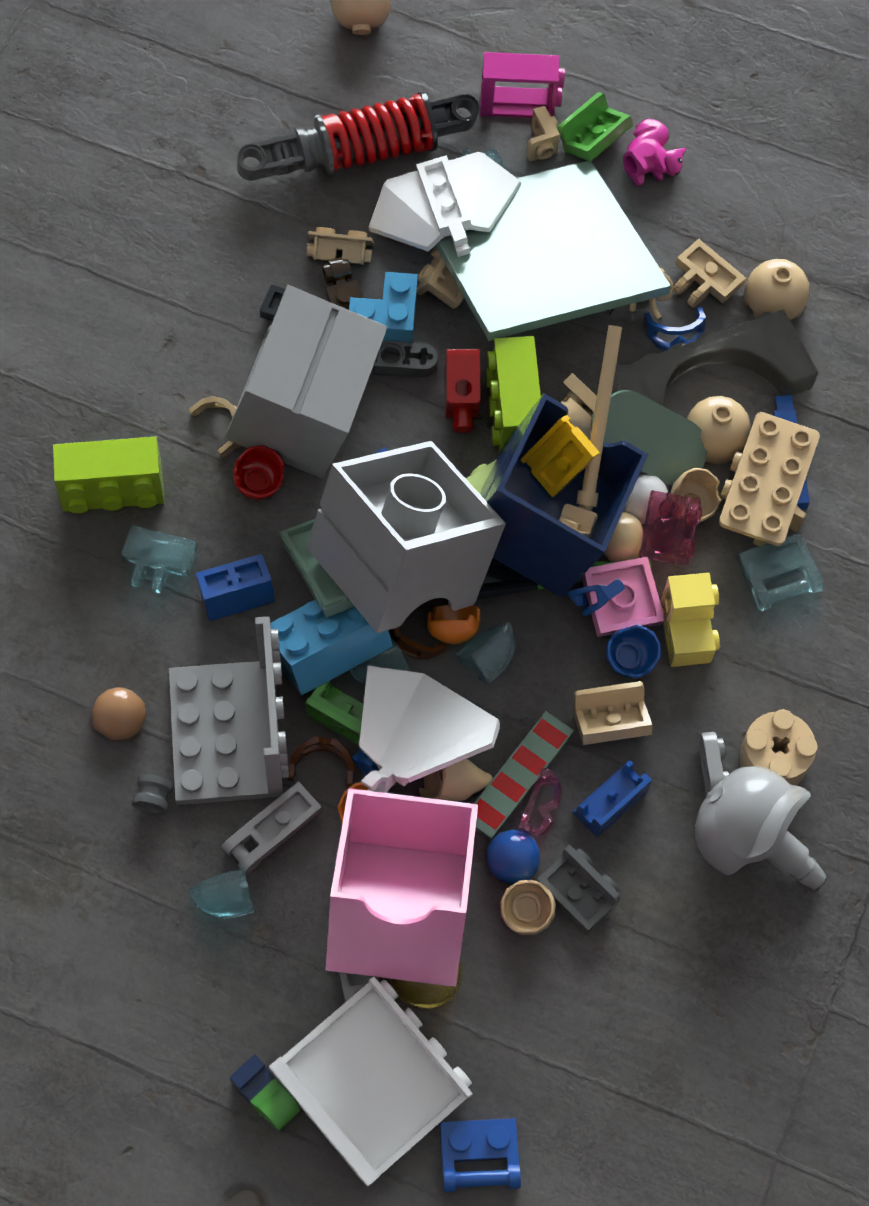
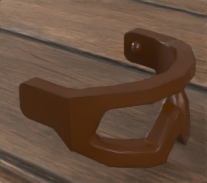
(422, 652)
(320, 744)

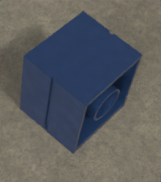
(533, 536)

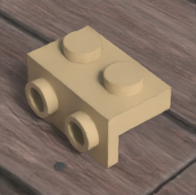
(611, 713)

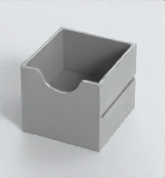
(307, 381)
(403, 533)

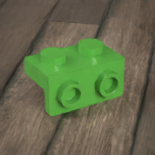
(593, 128)

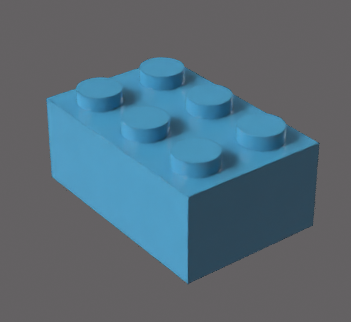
(321, 647)

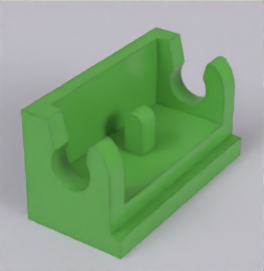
(336, 711)

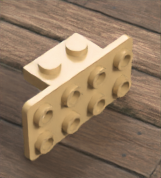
(768, 479)

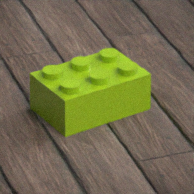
(512, 384)
(108, 474)

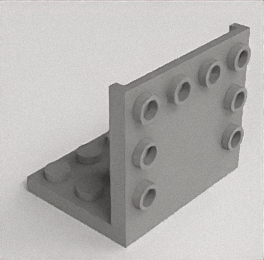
(228, 727)

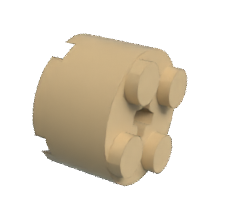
(783, 733)

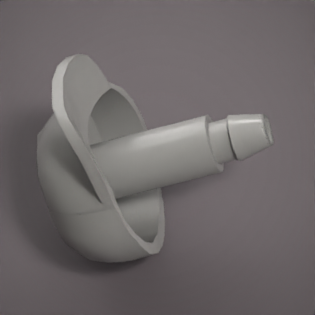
(748, 822)

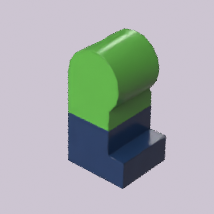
(264, 1093)

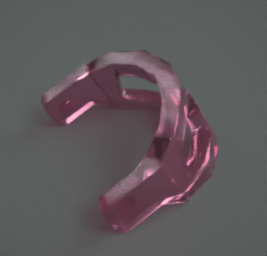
(545, 777)

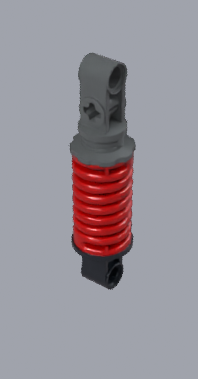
(360, 135)

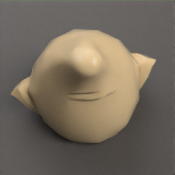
(455, 782)

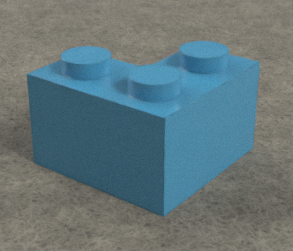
(395, 309)

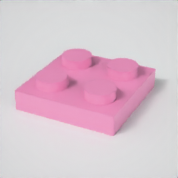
(634, 605)

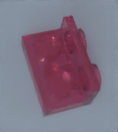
(670, 528)

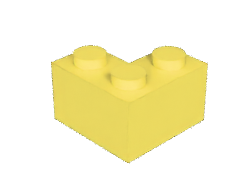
(687, 610)

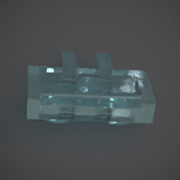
(157, 551)

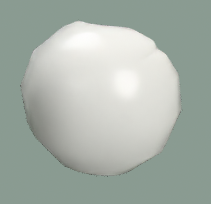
(639, 497)

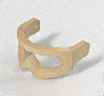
(216, 402)

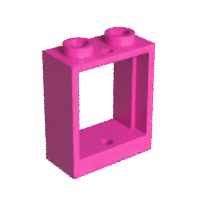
(520, 68)

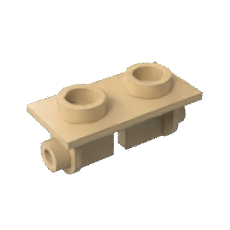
(327, 243)

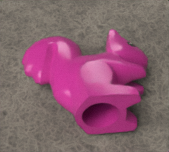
(648, 155)

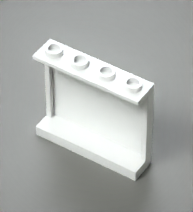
(372, 1080)

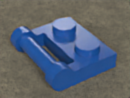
(479, 1142)

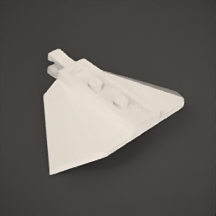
(444, 201)
(417, 727)

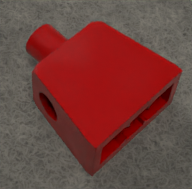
(462, 387)

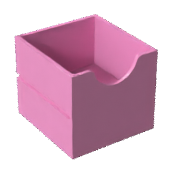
(401, 887)

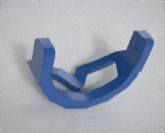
(653, 328)
(603, 594)

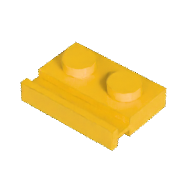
(560, 456)

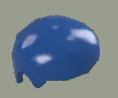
(633, 651)
(513, 856)

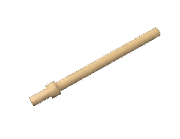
(587, 497)

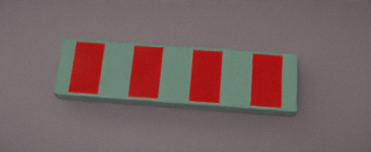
(520, 774)

